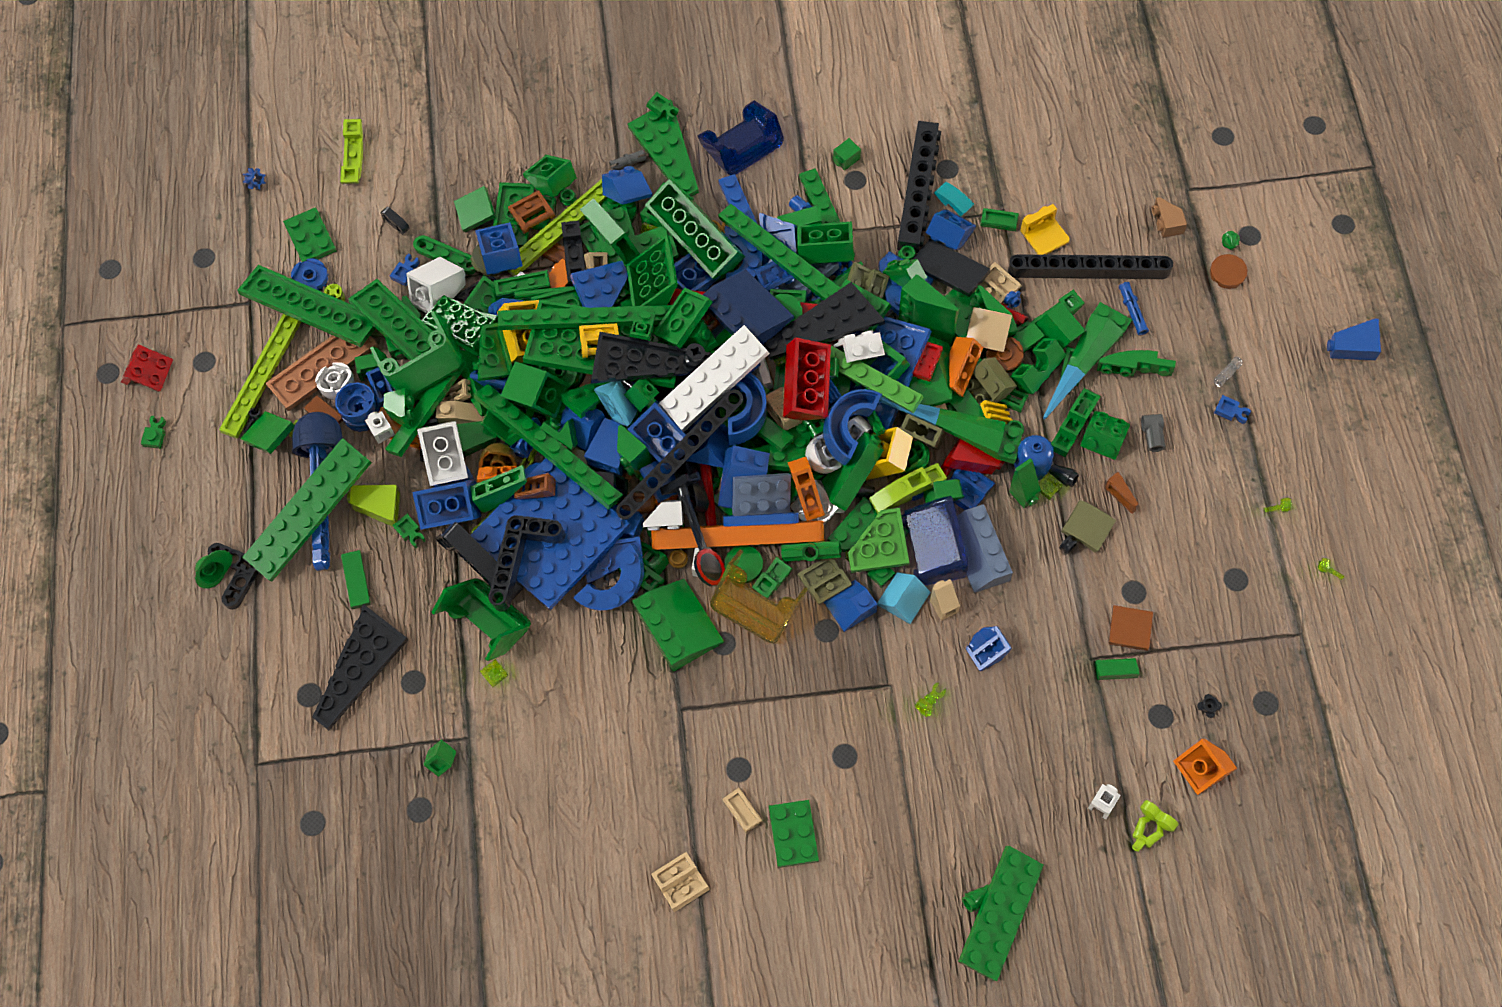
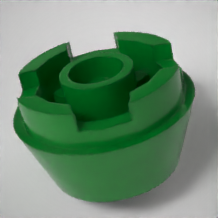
(918, 457)

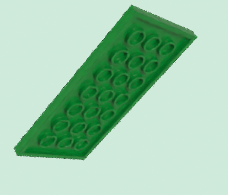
(562, 348)

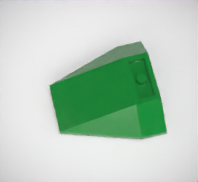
(938, 389)

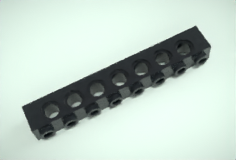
(925, 132)

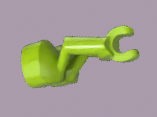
(1163, 822)

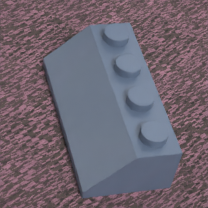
(983, 550)

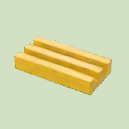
(994, 409)

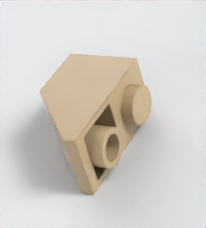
(944, 599)

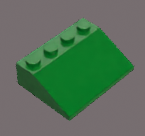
(653, 275)
(929, 309)
(677, 623)

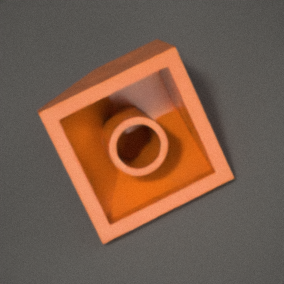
(1204, 765)

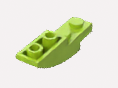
(906, 487)

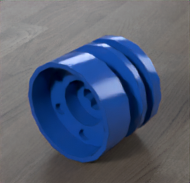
(355, 404)

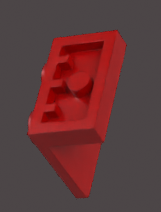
(147, 368)

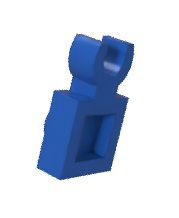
(399, 273)
(1229, 408)

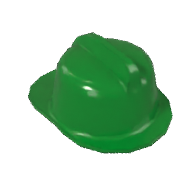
(212, 568)

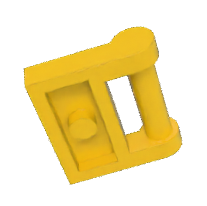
(589, 336)

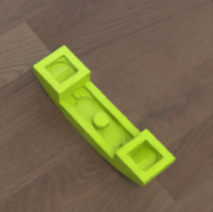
(353, 151)

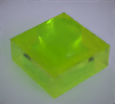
(1049, 486)
(494, 673)

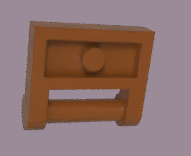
(529, 206)

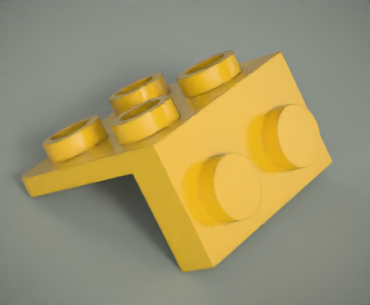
(1044, 231)

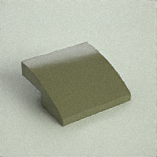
(868, 279)
(1088, 525)
(824, 580)

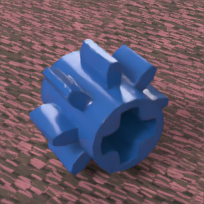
(251, 175)

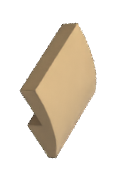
(999, 283)
(989, 328)
(680, 882)

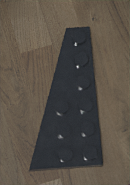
(828, 321)
(634, 359)
(361, 660)

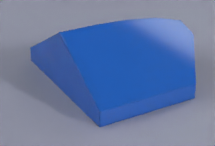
(988, 647)

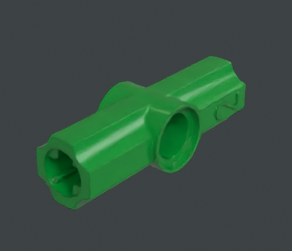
(799, 551)

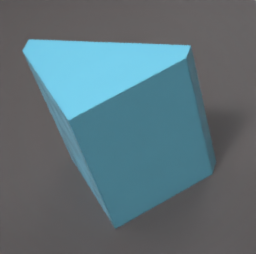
(616, 403)
(904, 596)

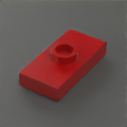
(927, 362)

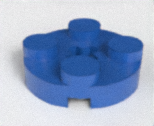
(314, 266)

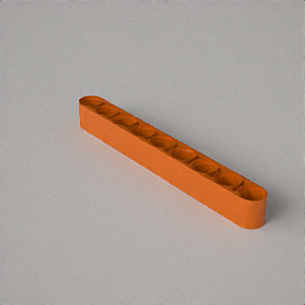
(739, 535)

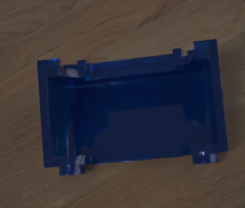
(745, 142)
(936, 541)

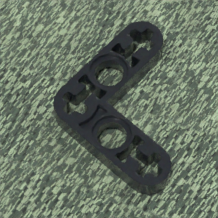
(242, 572)

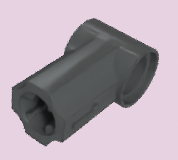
(1153, 428)

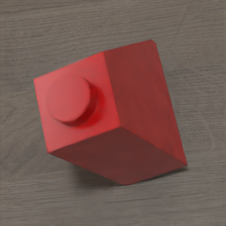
(972, 459)

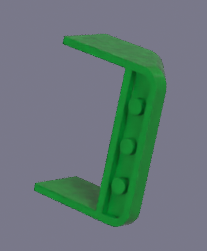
(428, 368)
(472, 601)

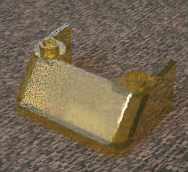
(750, 608)

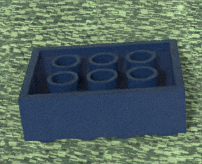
(746, 302)

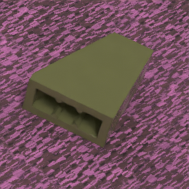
(923, 431)

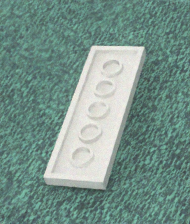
(714, 378)

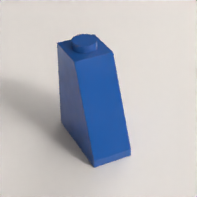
(1356, 342)
(603, 448)

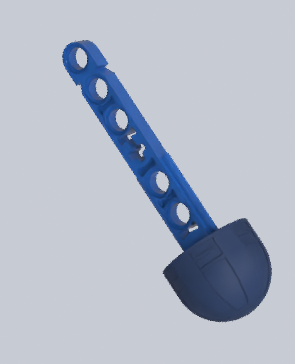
(314, 439)

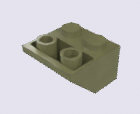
(990, 382)

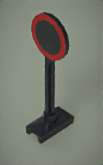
(706, 562)

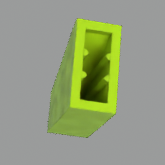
(376, 501)

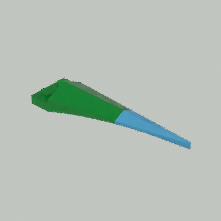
(1101, 333)
(986, 434)

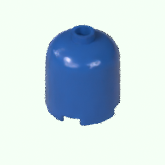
(1039, 450)

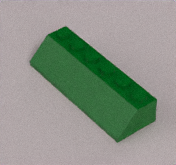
(694, 230)

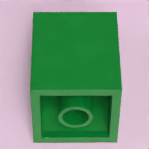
(534, 389)

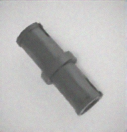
(627, 160)

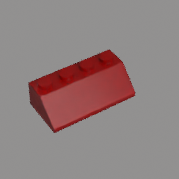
(806, 380)

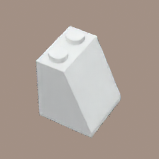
(433, 281)

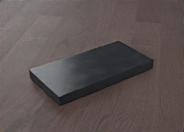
(951, 267)

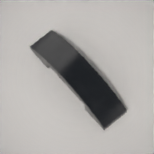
(572, 247)

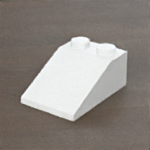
(442, 453)

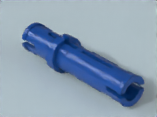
(1130, 300)

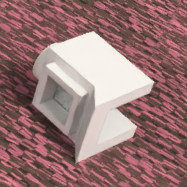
(1105, 799)

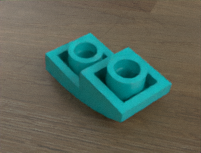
(954, 197)

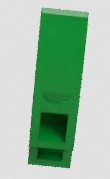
(1128, 362)

